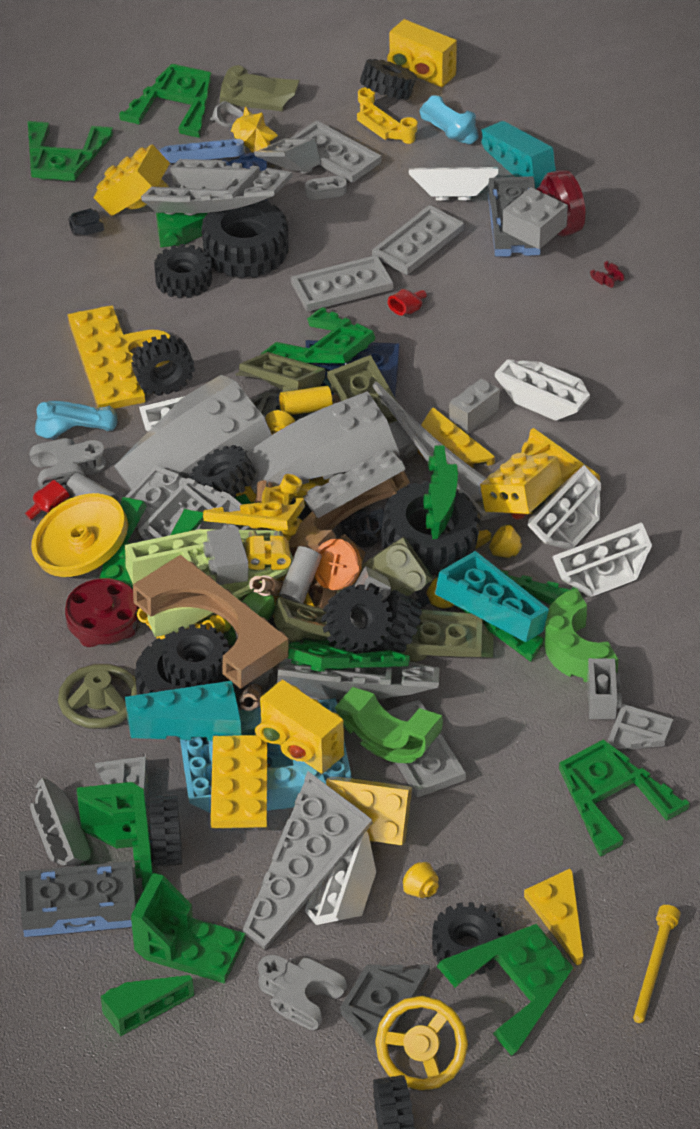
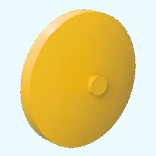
(79, 535)

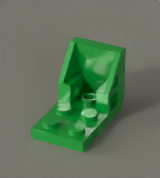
(109, 812)
(171, 936)

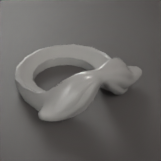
(228, 107)

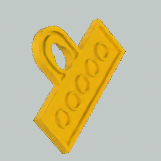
(108, 356)

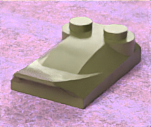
(256, 90)
(282, 372)
(359, 378)
(401, 566)
(299, 620)
(450, 635)

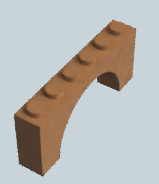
(315, 530)
(184, 585)

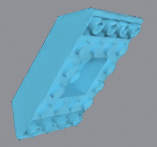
(284, 775)

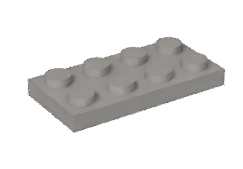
(340, 153)
(418, 239)
(341, 283)
(353, 483)
(436, 767)

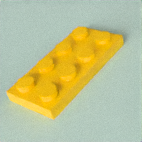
(239, 782)

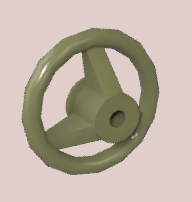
(95, 693)

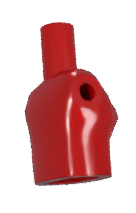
(406, 301)
(47, 499)

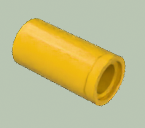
(305, 400)

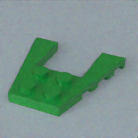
(179, 85)
(58, 162)
(336, 347)
(116, 566)
(544, 592)
(323, 655)
(601, 773)
(530, 962)

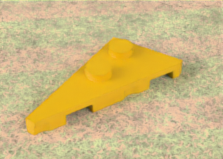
(259, 515)
(557, 907)

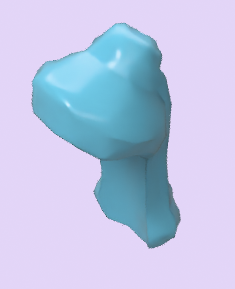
(455, 125)
(60, 416)

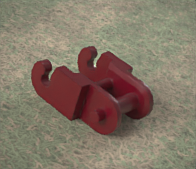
(603, 278)

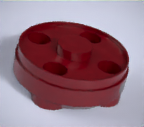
(566, 189)
(101, 612)

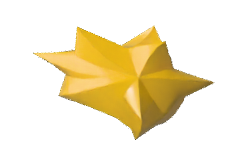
(253, 131)

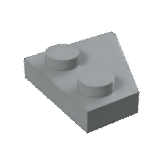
(639, 729)
(125, 770)

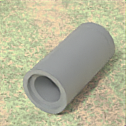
(80, 484)
(300, 574)

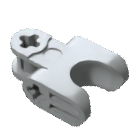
(67, 459)
(295, 984)

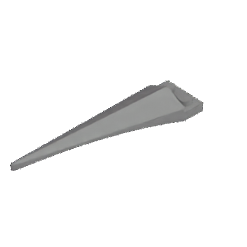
(468, 478)

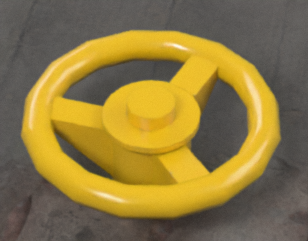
(422, 1042)

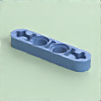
(204, 150)

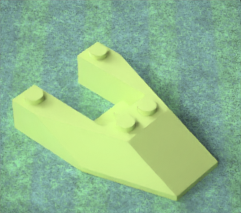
(151, 554)

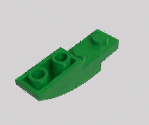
(441, 491)

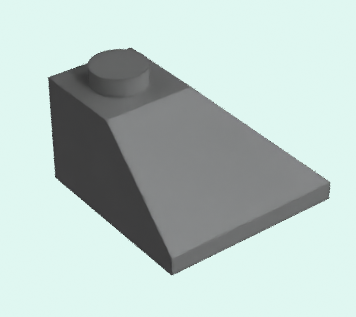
(292, 154)

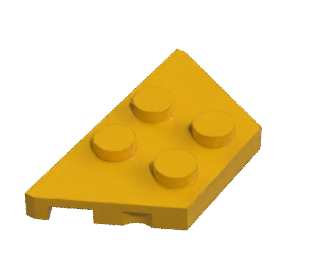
(455, 439)
(538, 444)

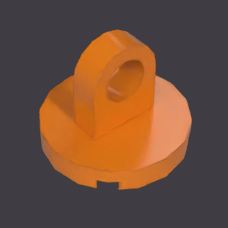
(338, 565)

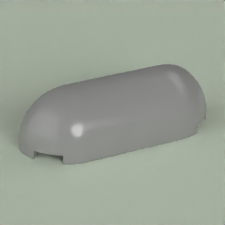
(59, 825)

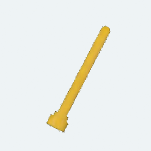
(667, 919)

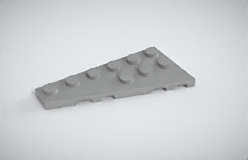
(311, 846)

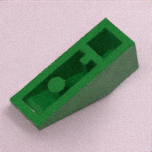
(178, 228)
(143, 1000)

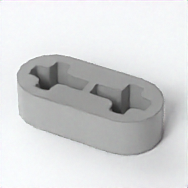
(326, 187)

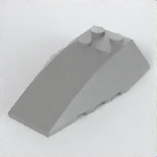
(214, 187)
(196, 425)
(324, 442)
(169, 494)
(382, 681)

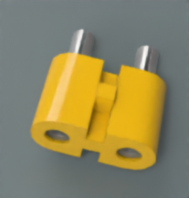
(267, 552)

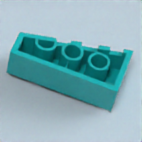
(518, 151)
(492, 596)
(185, 713)

